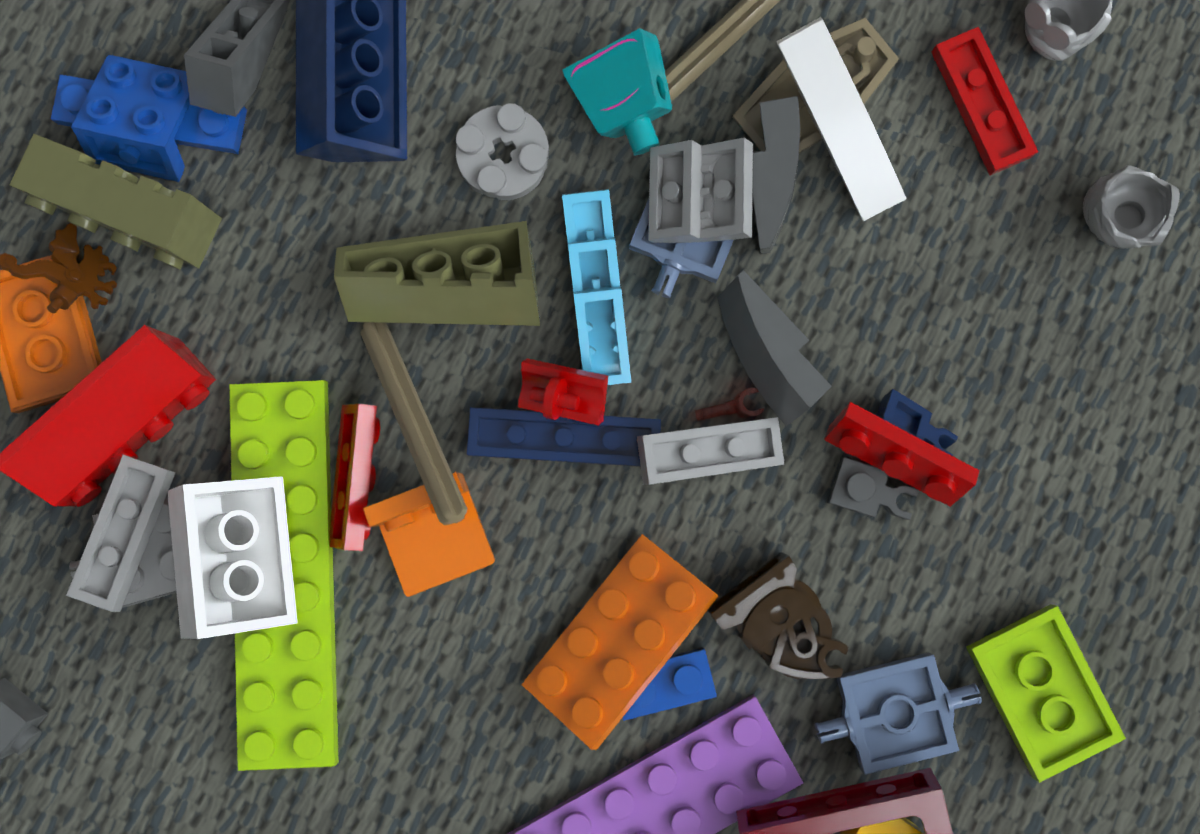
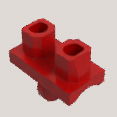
(563, 392)

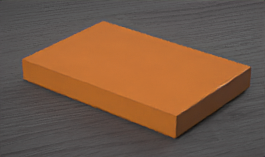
(41, 350)

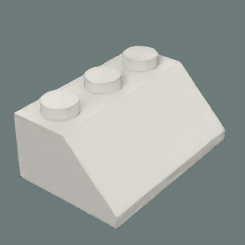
(231, 557)

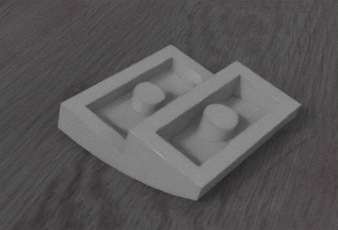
(701, 191)

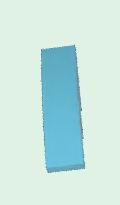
(596, 285)

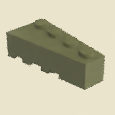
(116, 200)
(442, 278)

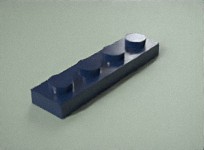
(534, 437)

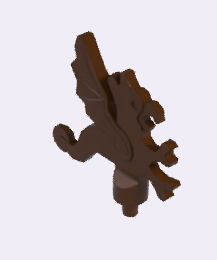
(71, 277)

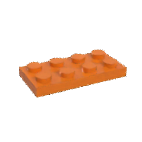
(619, 642)

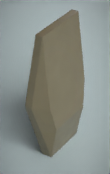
(866, 59)

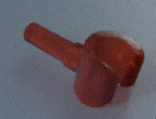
(730, 407)

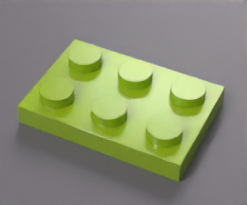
(1045, 693)

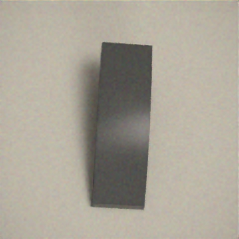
(775, 168)
(770, 349)

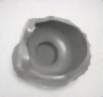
(1065, 26)
(1130, 208)

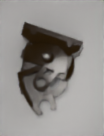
(774, 619)

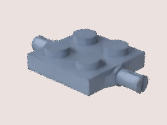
(694, 258)
(897, 713)

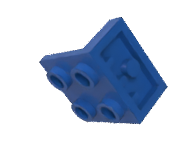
(134, 117)

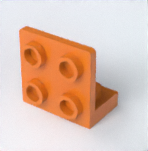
(424, 548)

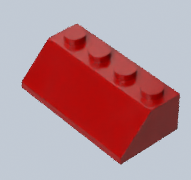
(107, 417)

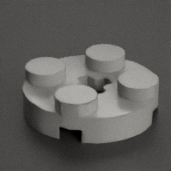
(493, 176)

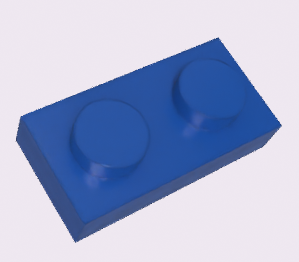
(680, 682)

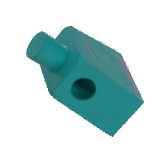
(624, 89)

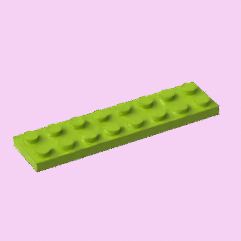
(289, 670)

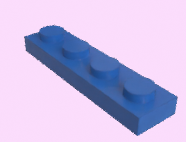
(198, 128)

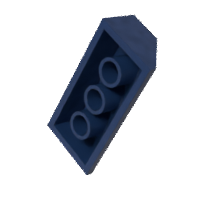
(351, 80)

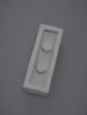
(710, 450)
(120, 534)

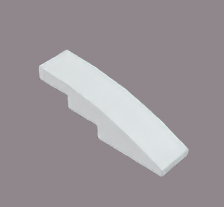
(841, 118)

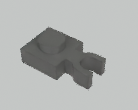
(864, 489)

